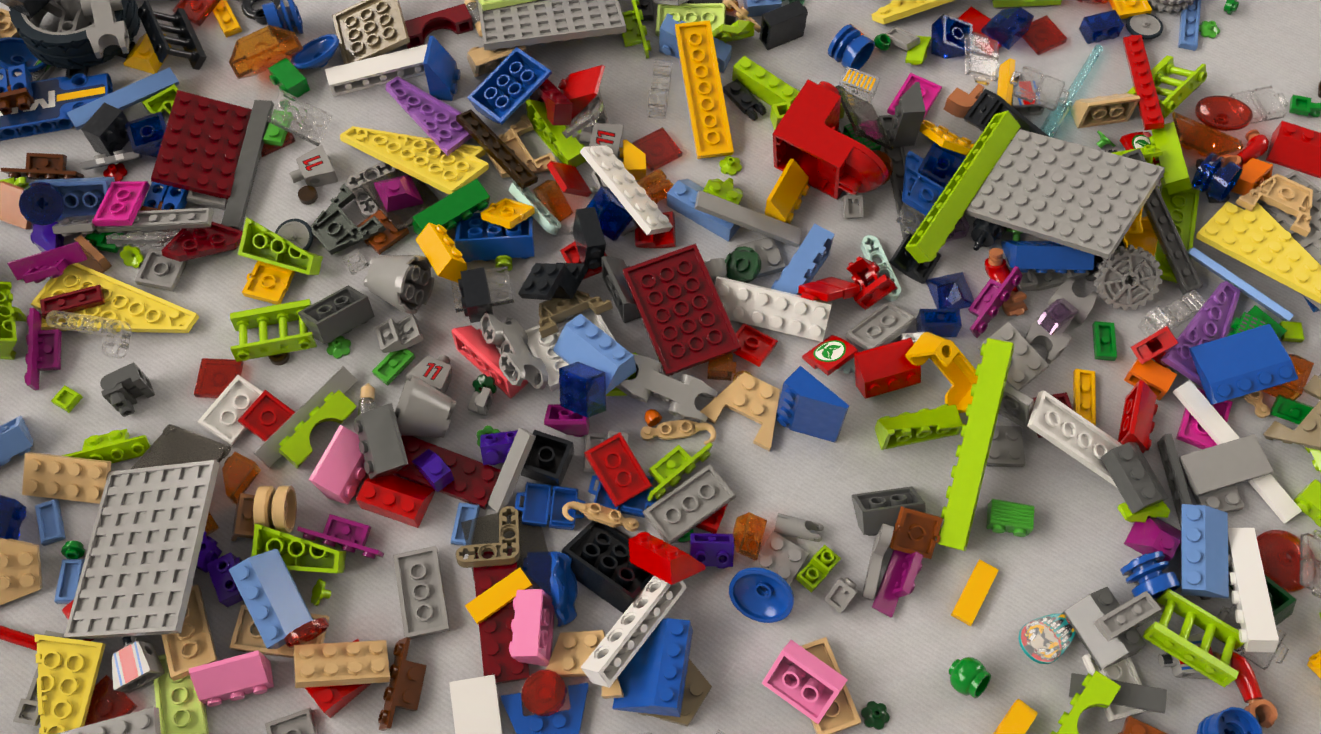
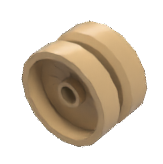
(275, 507)

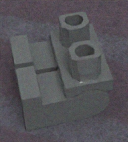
(124, 386)

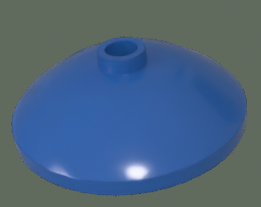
(15, 52)
(316, 52)
(761, 595)

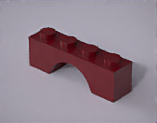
(454, 19)
(557, 104)

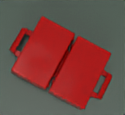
(829, 289)

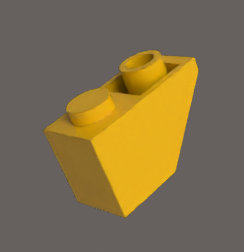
(633, 160)

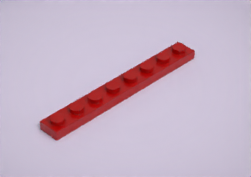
(1143, 82)

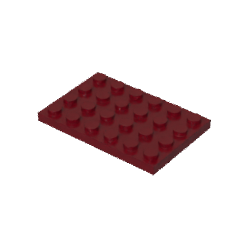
(201, 145)
(681, 310)

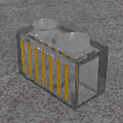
(859, 84)

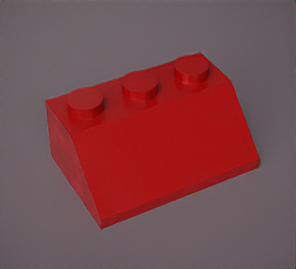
(1296, 149)
(885, 369)
(1138, 416)
(395, 499)
(662, 558)

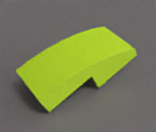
(918, 53)
(1157, 510)
(818, 568)

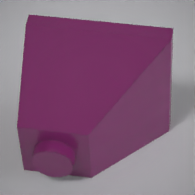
(398, 193)
(566, 421)
(1153, 537)

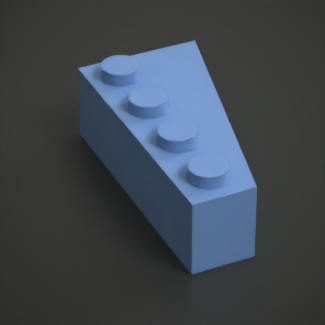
(669, 46)
(806, 260)

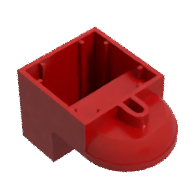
(825, 155)

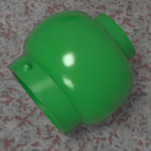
(969, 676)

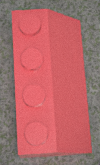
(483, 357)

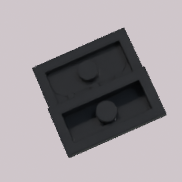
(909, 266)

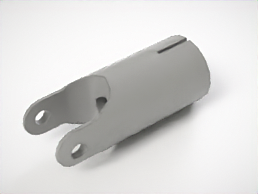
(797, 527)

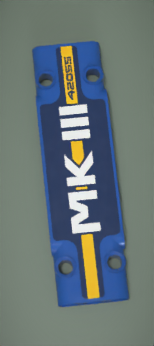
(52, 102)

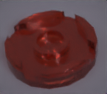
(306, 632)
(544, 693)

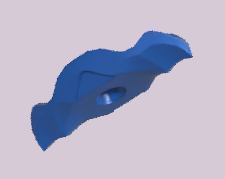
(563, 588)

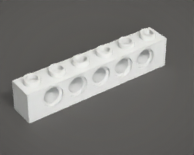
(631, 631)

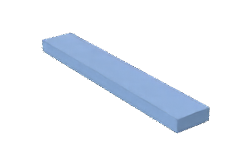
(1244, 287)

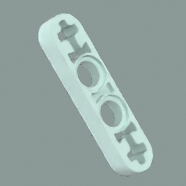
(542, 214)
(884, 265)

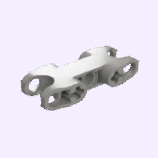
(106, 29)
(1058, 341)
(515, 357)
(678, 393)

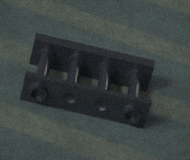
(181, 26)

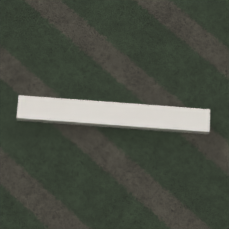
(1221, 433)

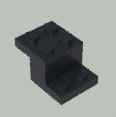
(553, 281)

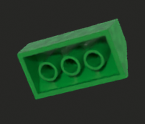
(454, 207)

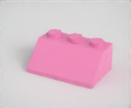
(340, 467)
(532, 627)
(232, 678)
(804, 681)

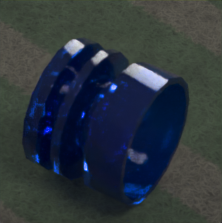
(1214, 175)
(41, 215)

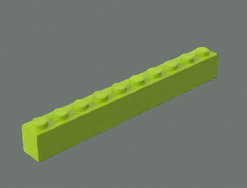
(962, 188)
(976, 443)

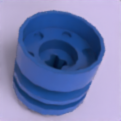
(285, 17)
(851, 47)
(1149, 575)
(1230, 721)

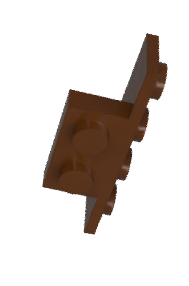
(43, 165)
(404, 685)

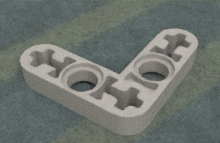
(358, 190)
(879, 548)

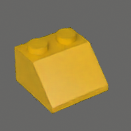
(143, 56)

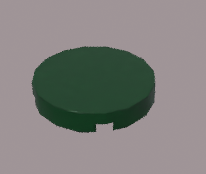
(743, 264)

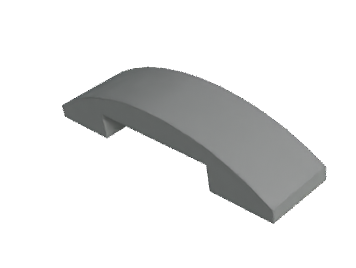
(1039, 281)
(28, 708)

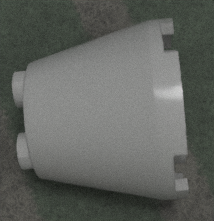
(401, 280)
(423, 409)

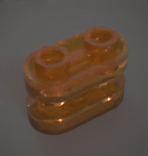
(656, 185)

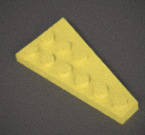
(65, 681)

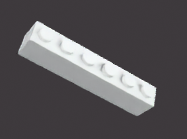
(376, 70)
(1250, 592)

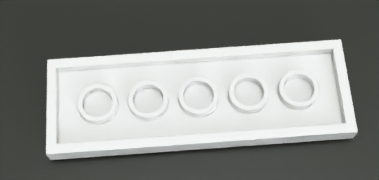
(626, 189)
(773, 309)
(1071, 433)

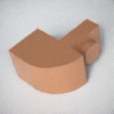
(961, 102)

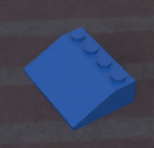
(508, 86)
(486, 241)
(1046, 256)
(1242, 364)
(810, 407)
(658, 671)

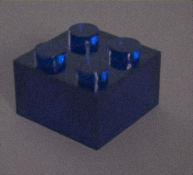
(582, 389)

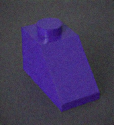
(45, 238)
(434, 470)

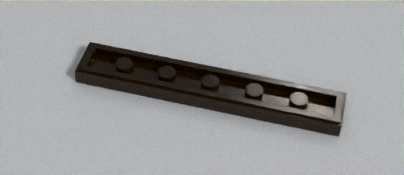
(497, 149)

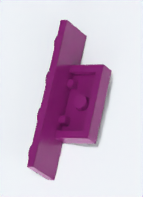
(47, 263)
(990, 300)
(43, 349)
(345, 533)
(897, 580)

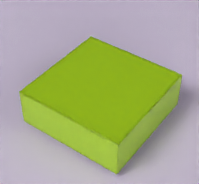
(1294, 331)
(66, 399)

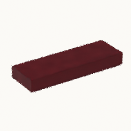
(73, 300)

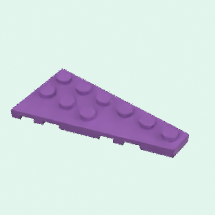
(431, 114)
(1207, 325)

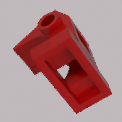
(864, 272)
(1155, 346)

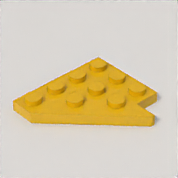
(946, 139)

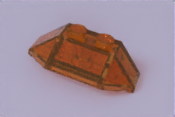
(262, 50)
(1204, 138)

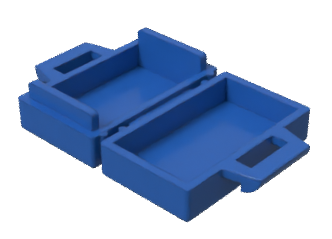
(540, 504)
(631, 507)

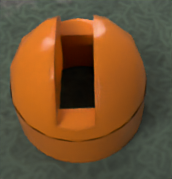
(652, 417)

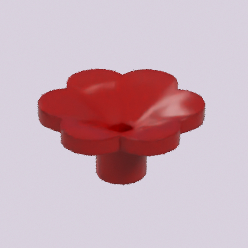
(117, 171)

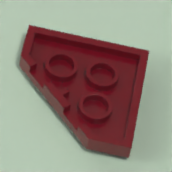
(201, 242)

